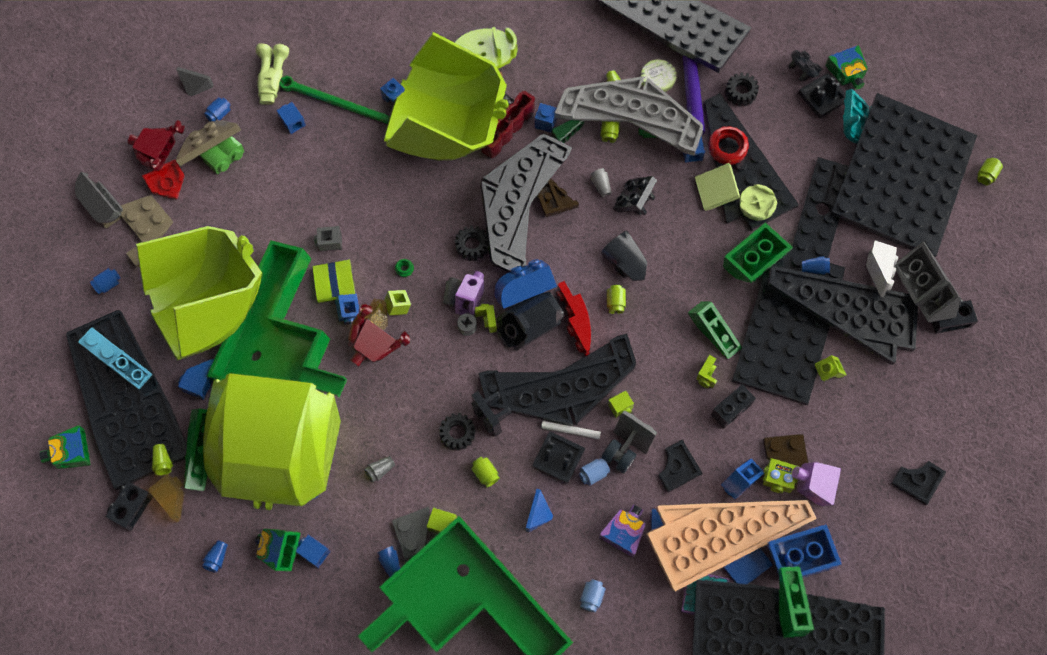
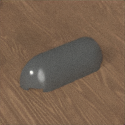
(97, 199)

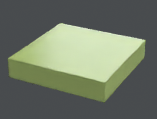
(717, 187)

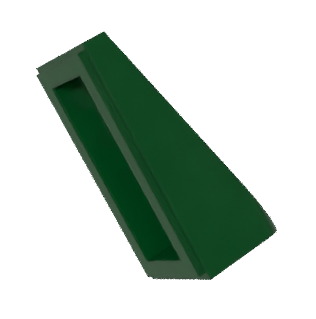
(567, 130)

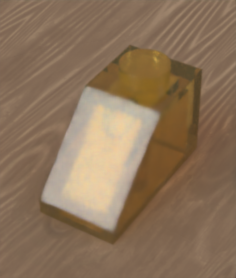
(169, 495)

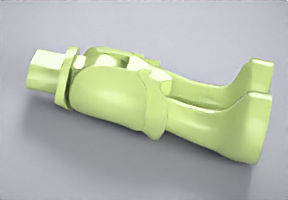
(269, 78)

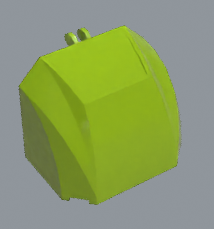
(447, 103)
(198, 286)
(269, 439)

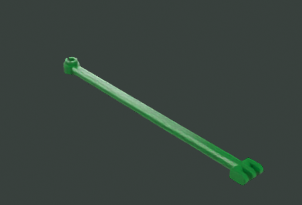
(353, 107)

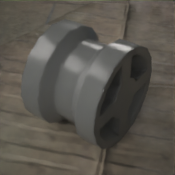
(467, 329)

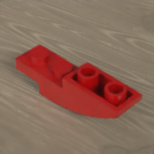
(579, 322)

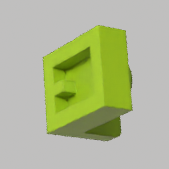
(488, 314)
(830, 368)
(704, 376)

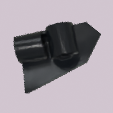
(626, 257)

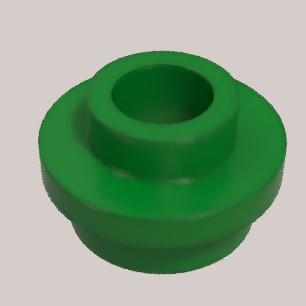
(404, 262)

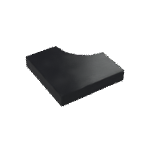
(680, 467)
(919, 482)

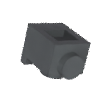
(325, 233)

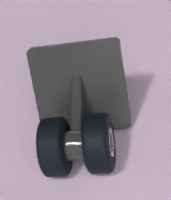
(635, 434)

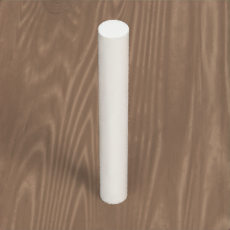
(571, 430)

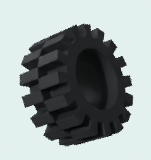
(743, 80)
(475, 233)
(454, 420)

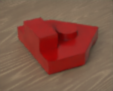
(166, 181)

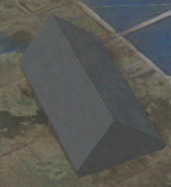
(928, 284)

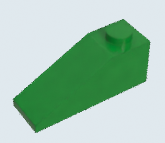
(715, 328)
(793, 603)

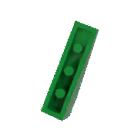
(195, 472)

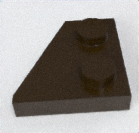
(555, 199)
(787, 449)

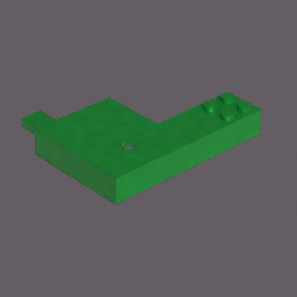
(286, 347)
(442, 602)

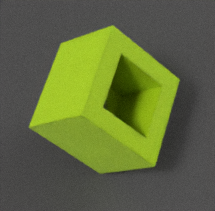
(397, 302)
(620, 403)

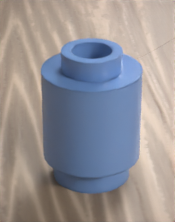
(594, 471)
(592, 595)

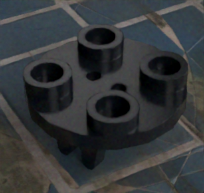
(803, 61)

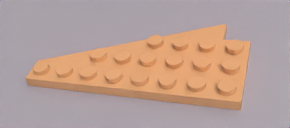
(710, 536)

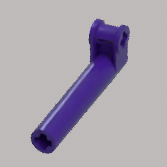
(692, 90)

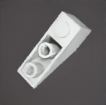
(881, 266)

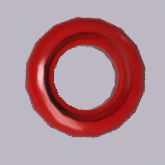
(728, 132)

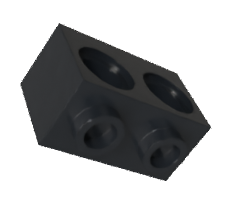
(959, 322)
(733, 406)
(134, 508)

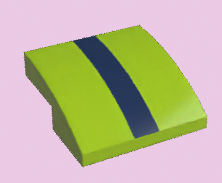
(333, 280)

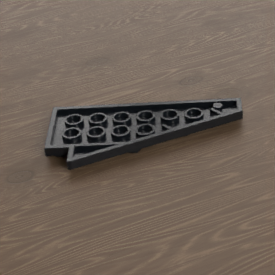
(753, 168)

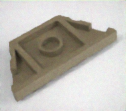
(206, 138)

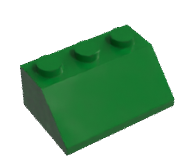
(756, 254)

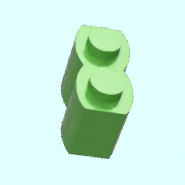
(223, 154)

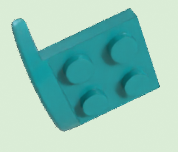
(854, 115)

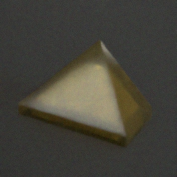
(379, 313)

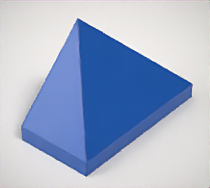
(539, 513)

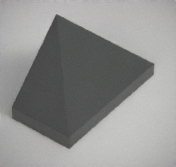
(194, 82)

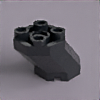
(529, 320)

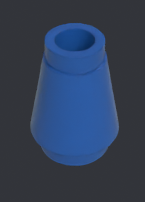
(816, 266)
(214, 558)
(389, 560)

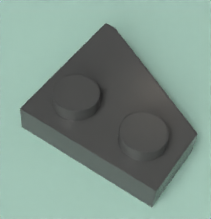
(412, 531)

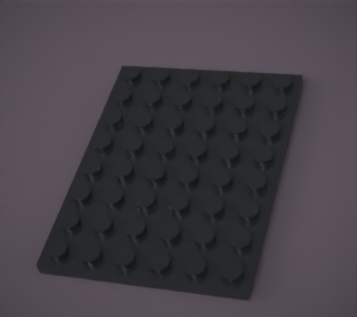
(904, 174)

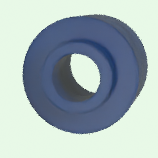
(217, 109)
(105, 281)

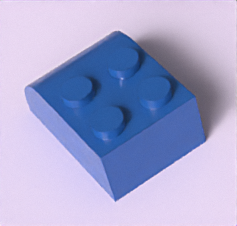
(524, 283)
(810, 550)

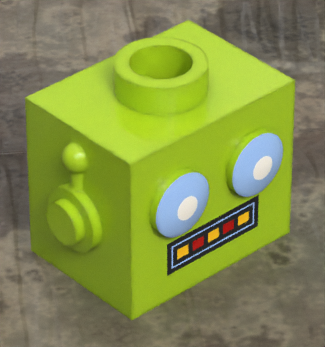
(779, 476)

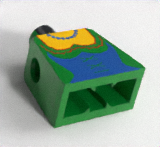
(848, 67)
(67, 449)
(277, 548)

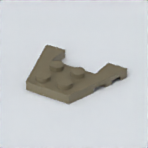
(145, 219)

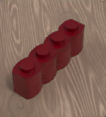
(516, 115)

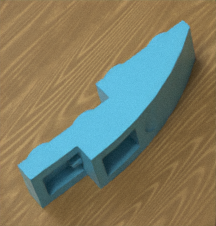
(115, 358)

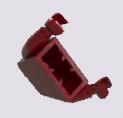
(155, 145)
(371, 341)

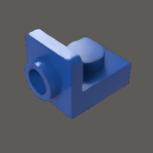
(391, 90)

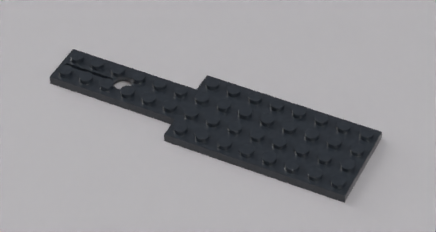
(782, 336)

